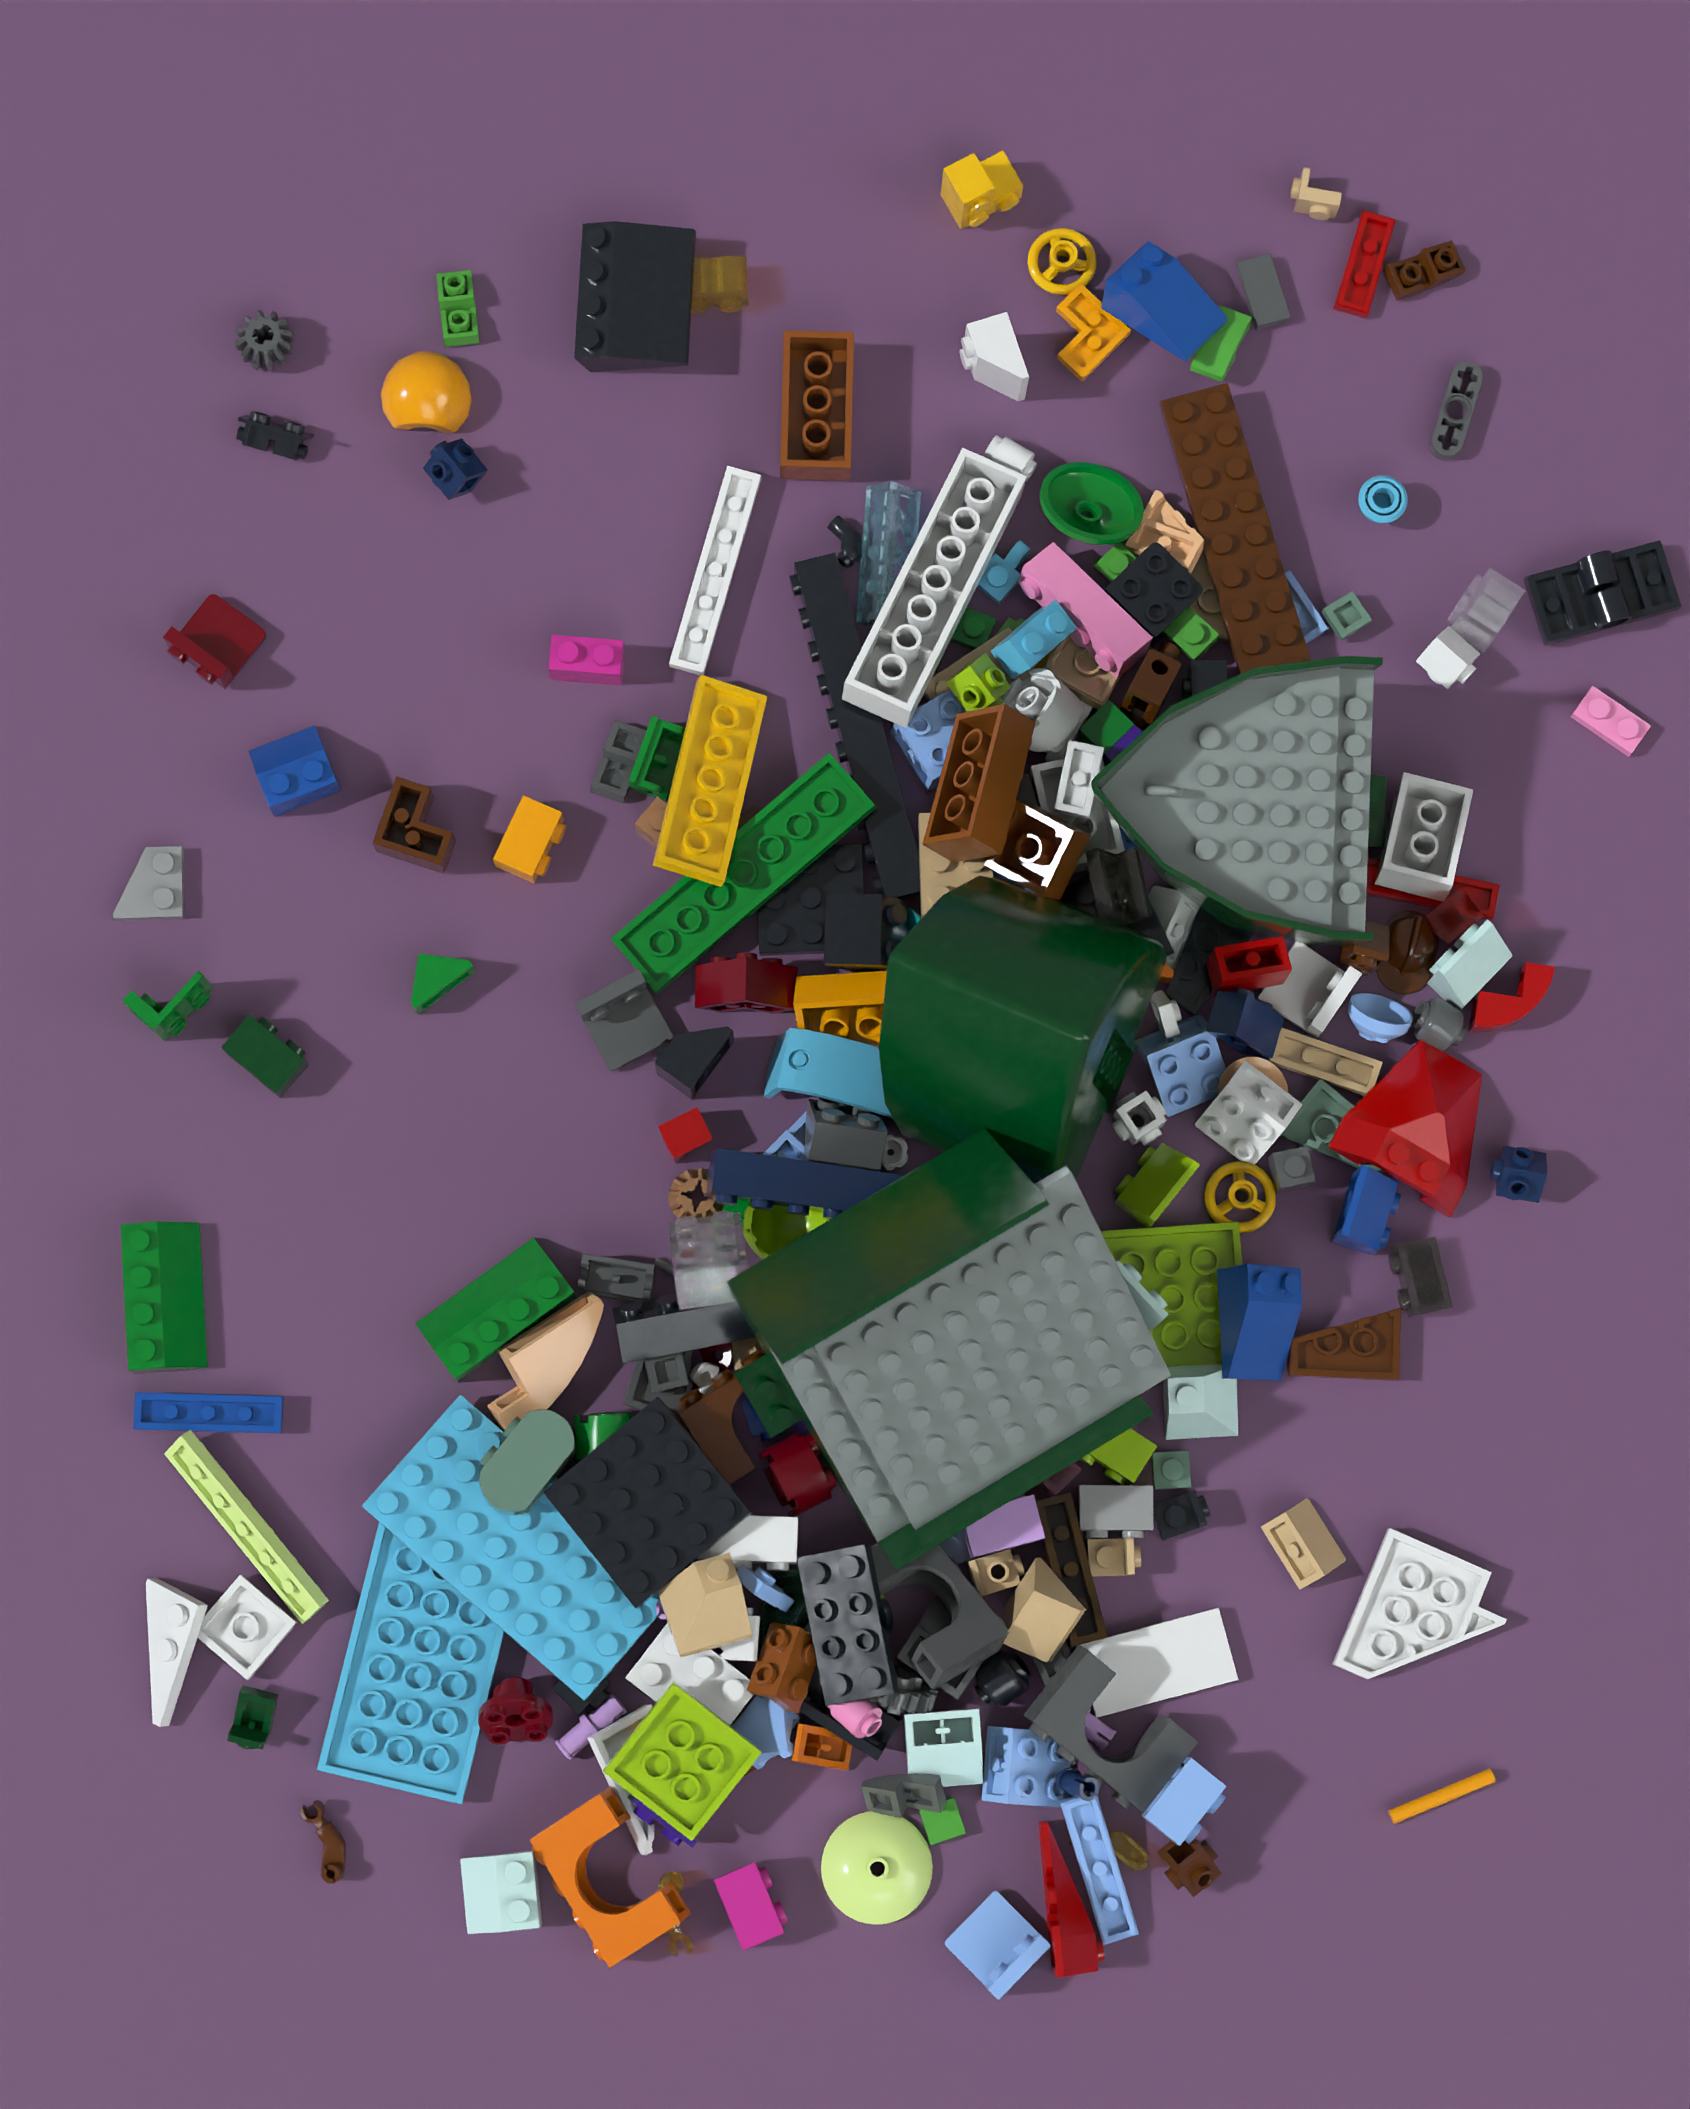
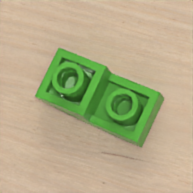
(457, 308)
(1220, 350)

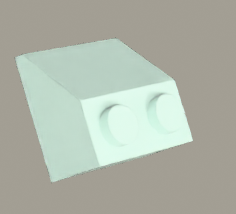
(501, 1892)

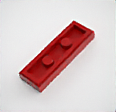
(1364, 264)

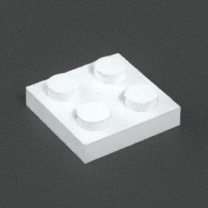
(245, 1627)

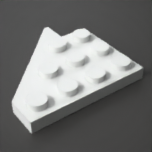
(1413, 1607)

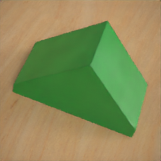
(437, 977)

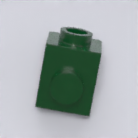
(253, 1718)

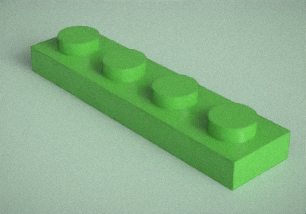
(1187, 632)

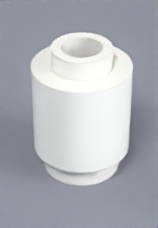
(1011, 455)

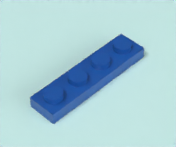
(208, 1413)

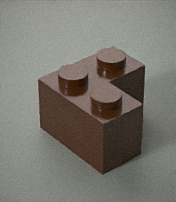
(404, 831)

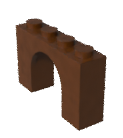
(710, 1422)

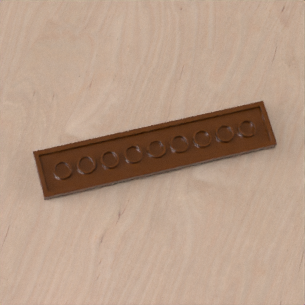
(1235, 529)

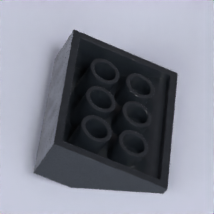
(634, 296)

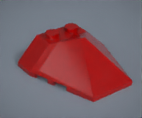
(1417, 1125)

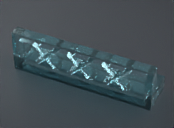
(879, 544)

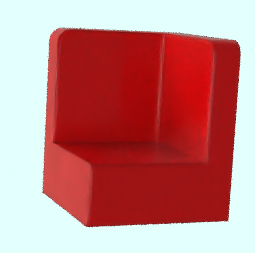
(685, 1134)

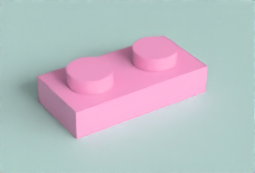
(1610, 721)

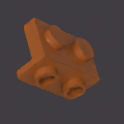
(784, 1666)

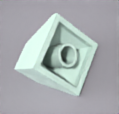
(1199, 1403)

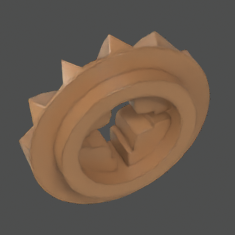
(686, 1182)

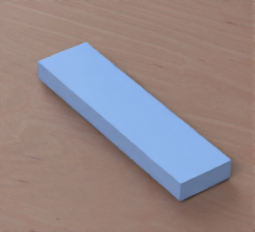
(1099, 1868)

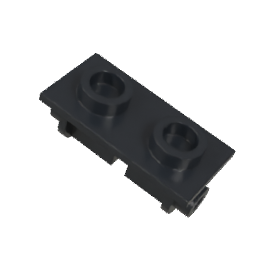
(287, 437)

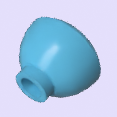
(1382, 499)

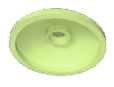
(848, 1861)

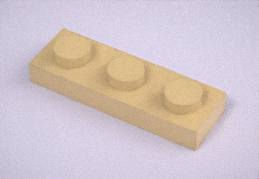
(1325, 1062)

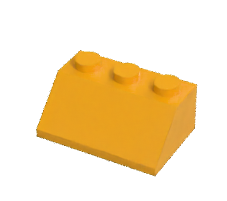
(842, 1004)

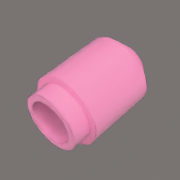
(858, 1717)

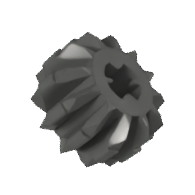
(259, 330)

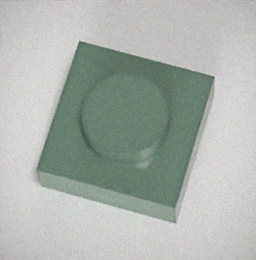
(1346, 616)
(1171, 1470)

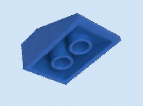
(1162, 302)
(1257, 1319)

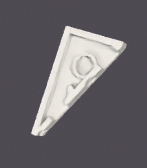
(172, 1635)
(605, 1745)

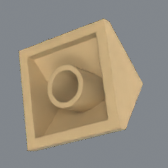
(1040, 1613)

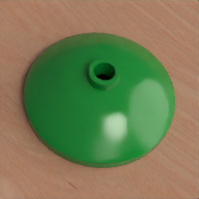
(1091, 503)

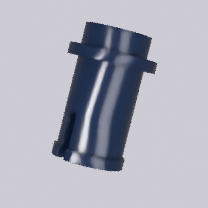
(1072, 1783)

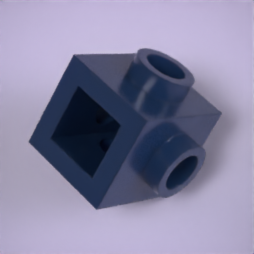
(454, 468)
(1519, 1174)

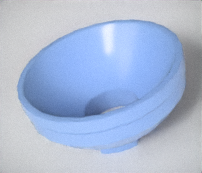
(1378, 1017)

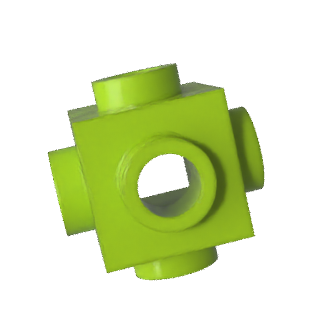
(979, 685)

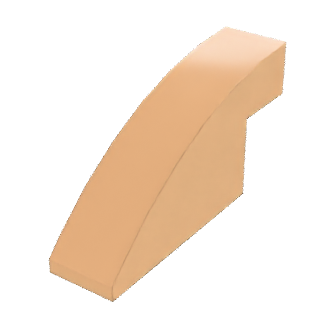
(546, 1358)

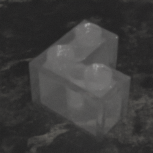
(1484, 612)

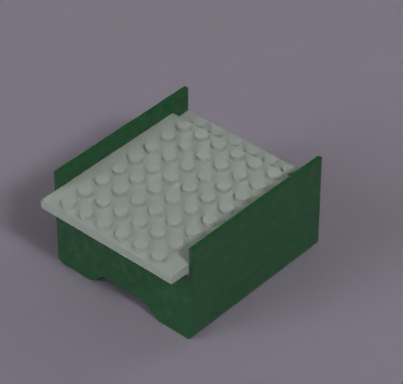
(948, 1343)

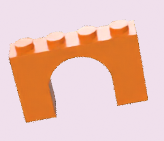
(612, 1928)

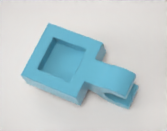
(1001, 575)

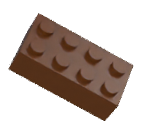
(817, 405)
(979, 783)

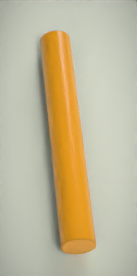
(1441, 1796)

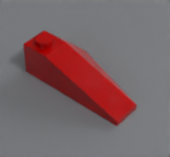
(1070, 1932)

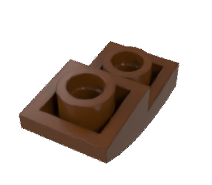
(1424, 271)

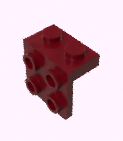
(216, 641)

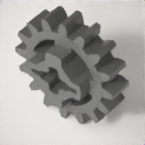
(912, 1694)

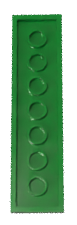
(762, 862)

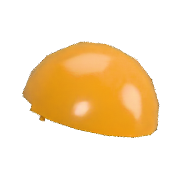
(426, 393)

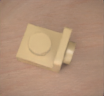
(1113, 1557)

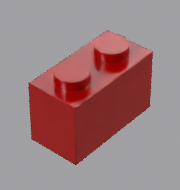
(1249, 965)

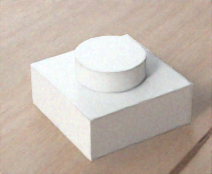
(1166, 1014)

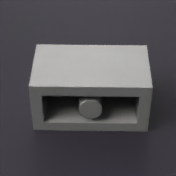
(1115, 1509)

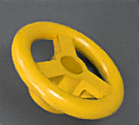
(1062, 248)
(1239, 1183)

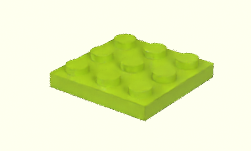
(682, 1761)

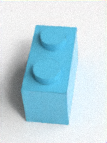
(1033, 639)

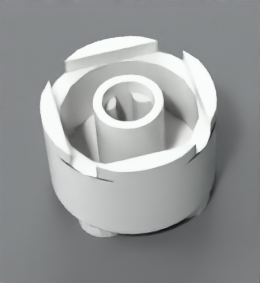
(1049, 705)

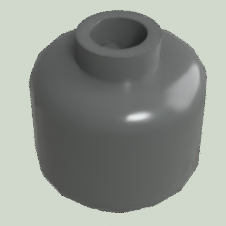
(1438, 1024)

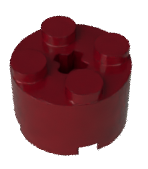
(797, 1474)

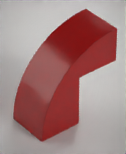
(1498, 1011)

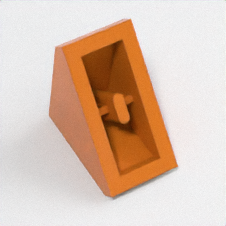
(821, 1747)

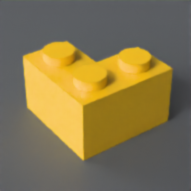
(980, 188)

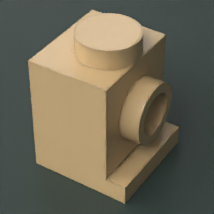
(981, 1572)

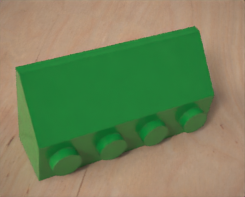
(163, 1296)
(495, 1309)

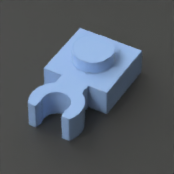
(764, 1587)

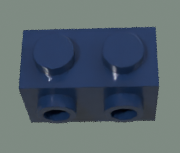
(1245, 1022)

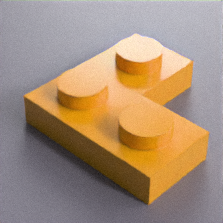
(1097, 330)

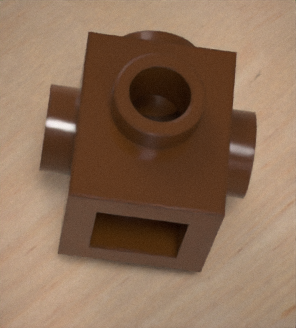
(1190, 1865)

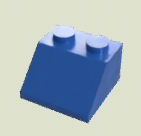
(294, 771)
(1366, 1211)

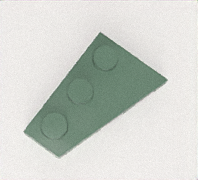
(1318, 1121)

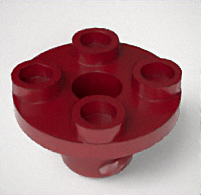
(515, 1713)

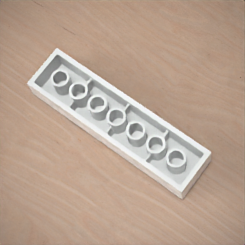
(934, 588)

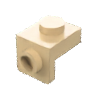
(1316, 202)

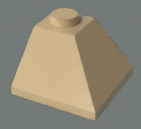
(706, 1606)

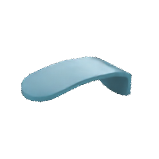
(827, 1069)

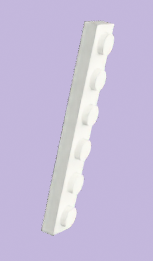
(715, 571)

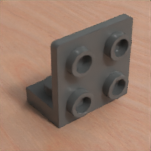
(624, 1020)

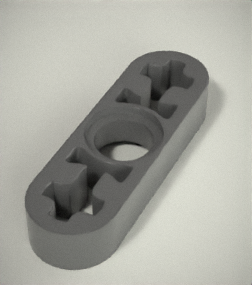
(1471, 391)

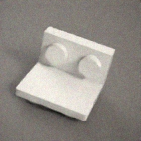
(1311, 990)
(1248, 1114)

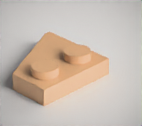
(1169, 529)

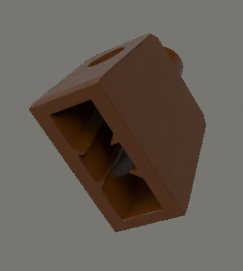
(1151, 685)

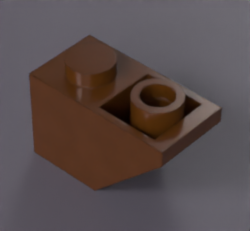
(1368, 955)

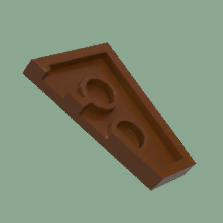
(1351, 1351)

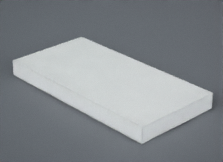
(1163, 1661)

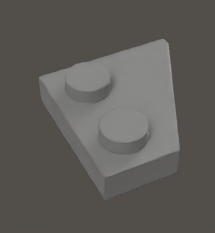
(154, 887)

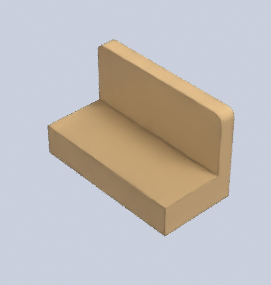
(1303, 1543)

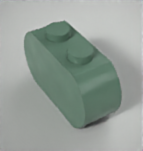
(526, 1461)

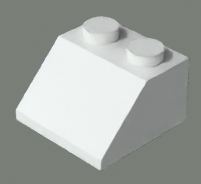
(995, 356)

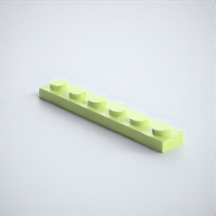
(246, 1526)

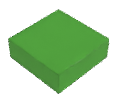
(944, 1824)

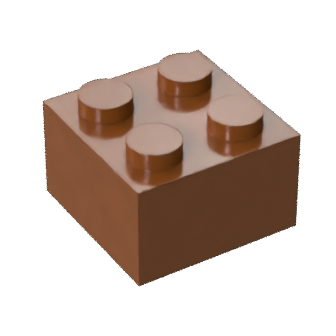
(1040, 850)

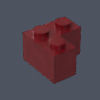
(745, 984)

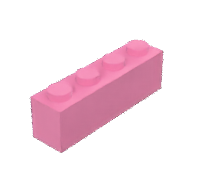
(1101, 623)

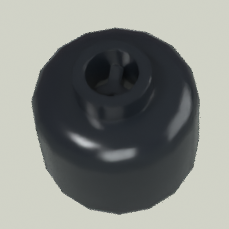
(1002, 1678)

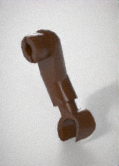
(333, 1844)

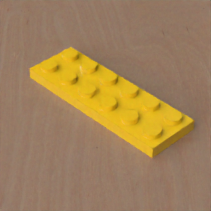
(710, 781)

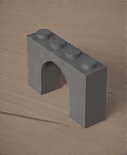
(973, 1629)
(1062, 1713)

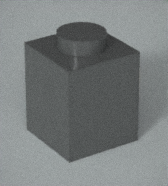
(1291, 1169)

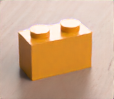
(529, 840)

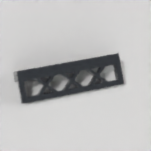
(814, 1708)

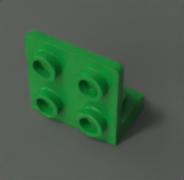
(171, 1019)

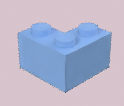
(1185, 1801)

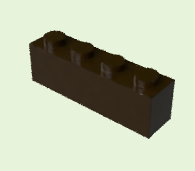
(1069, 1562)

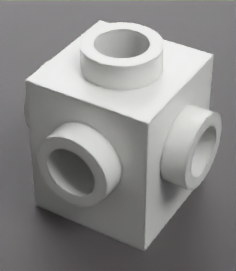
(1148, 1108)

